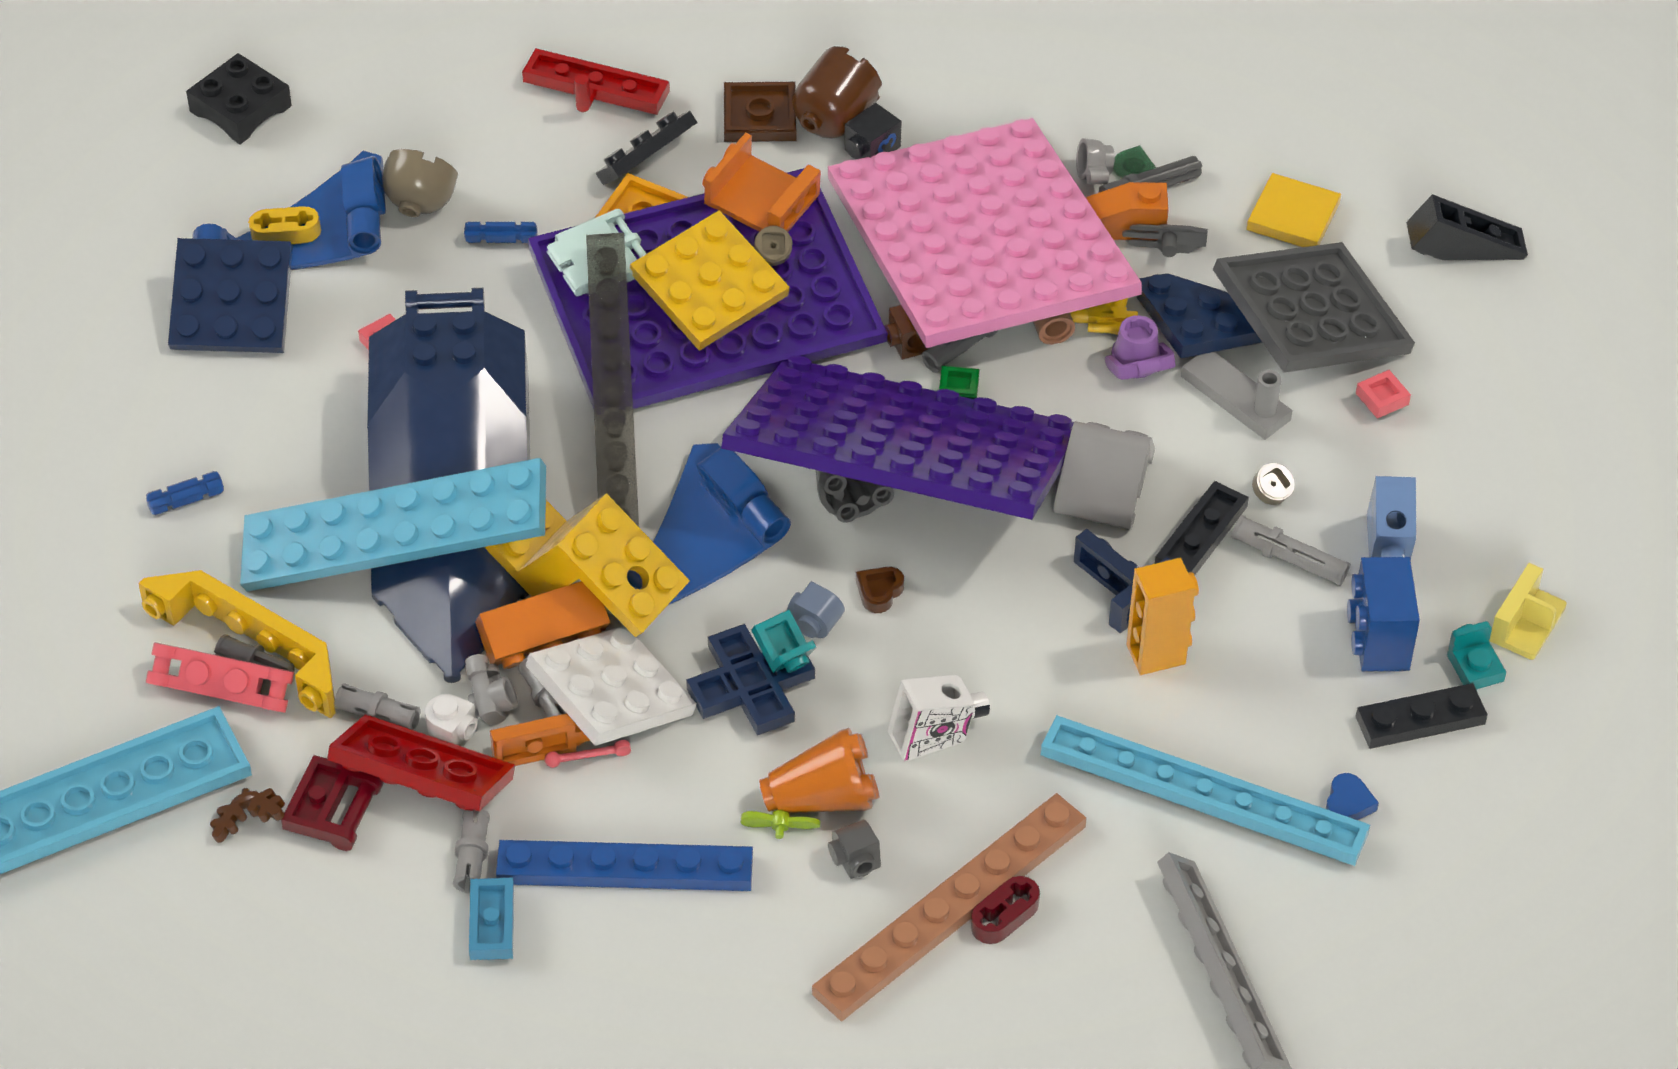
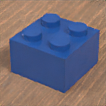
(1384, 614)

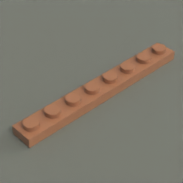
(946, 907)

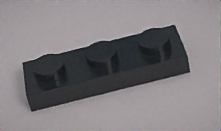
(645, 145)
(1204, 527)
(1421, 715)

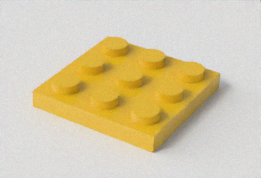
(709, 280)

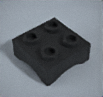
(238, 97)

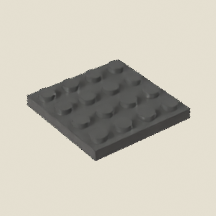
(1313, 307)

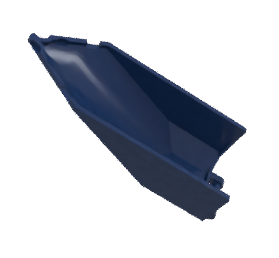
(444, 403)

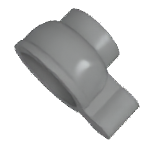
(1094, 161)

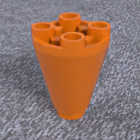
(823, 778)

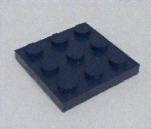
(230, 295)

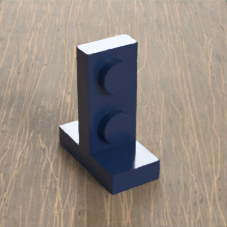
(1110, 570)

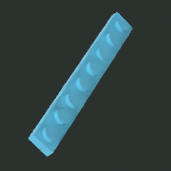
(1205, 790)

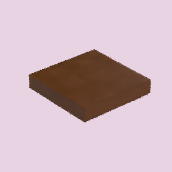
(759, 110)

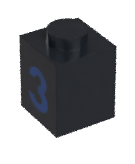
(872, 133)

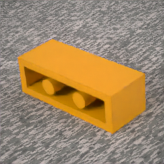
(1161, 615)

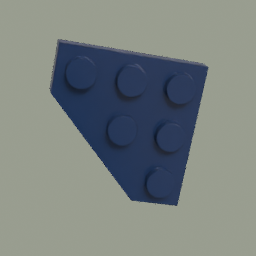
(1194, 315)

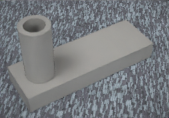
(1246, 400)

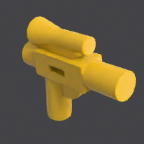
(1104, 317)

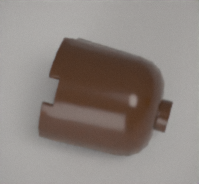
(835, 92)

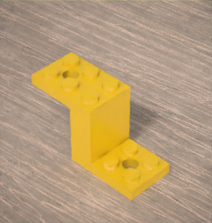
(599, 550)

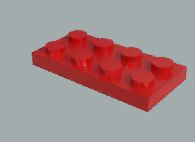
(421, 763)

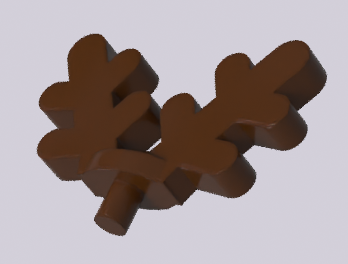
(262, 804)

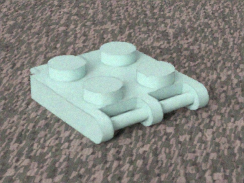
(570, 248)

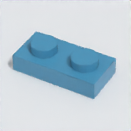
(491, 918)

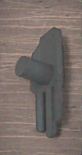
(1170, 238)

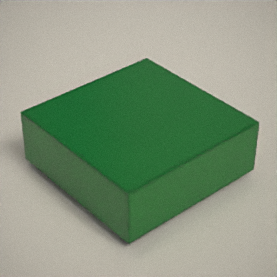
(961, 380)

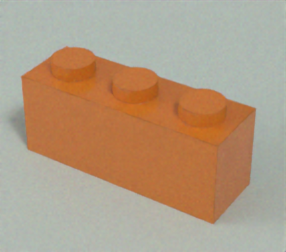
(540, 623)

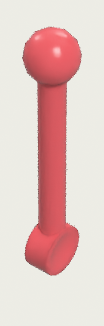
(620, 748)

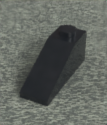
(1461, 233)

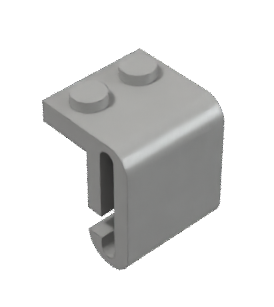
(1103, 474)

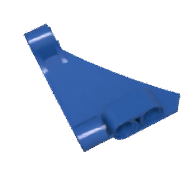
(347, 211)
(716, 519)

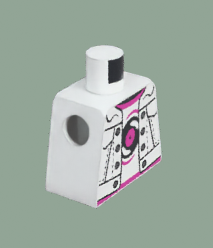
(933, 714)

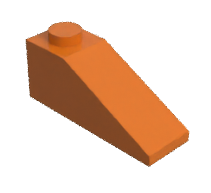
(1131, 205)

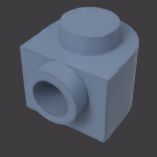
(816, 610)

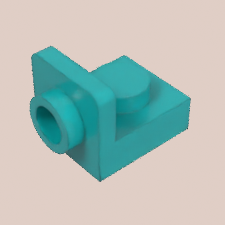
(1474, 656)

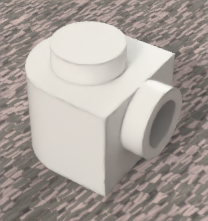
(450, 718)

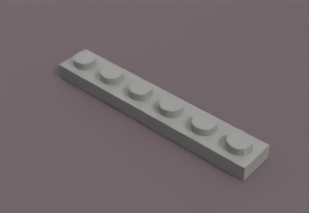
(1218, 954)

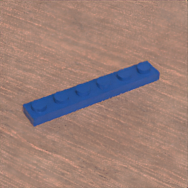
(626, 865)

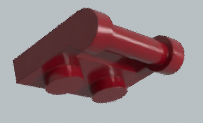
(319, 797)

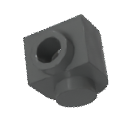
(855, 849)

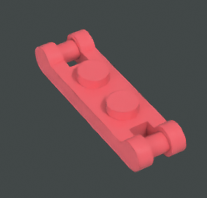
(220, 677)

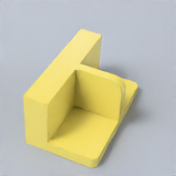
(1526, 615)

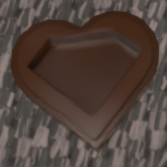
(879, 587)

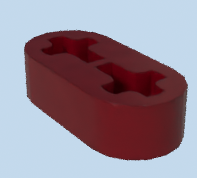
(1000, 905)

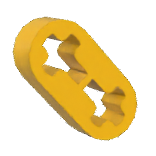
(285, 225)

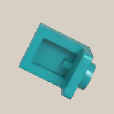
(783, 642)

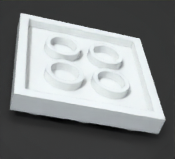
(610, 685)

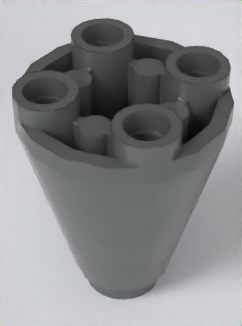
(850, 497)

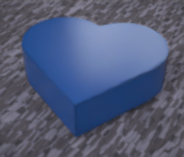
(1351, 797)

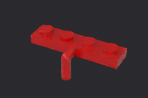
(595, 82)

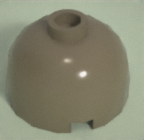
(417, 183)

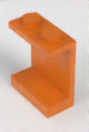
(758, 191)

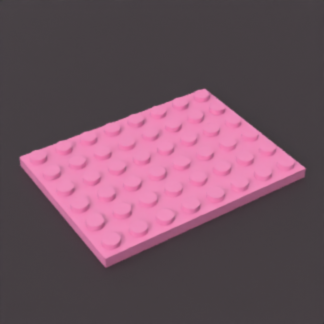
(982, 232)

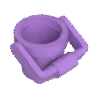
(1138, 351)

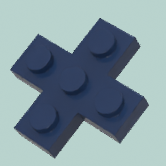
(746, 682)

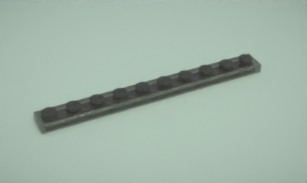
(612, 371)

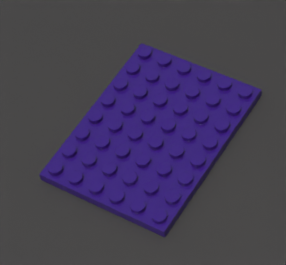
(819, 318)
(903, 436)

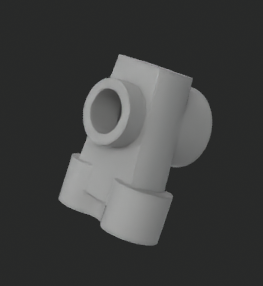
(491, 692)

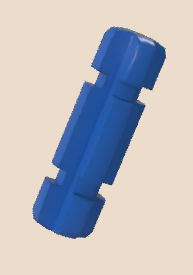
(499, 232)
(184, 492)

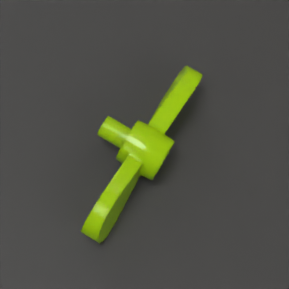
(779, 821)

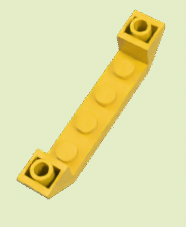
(176, 594)

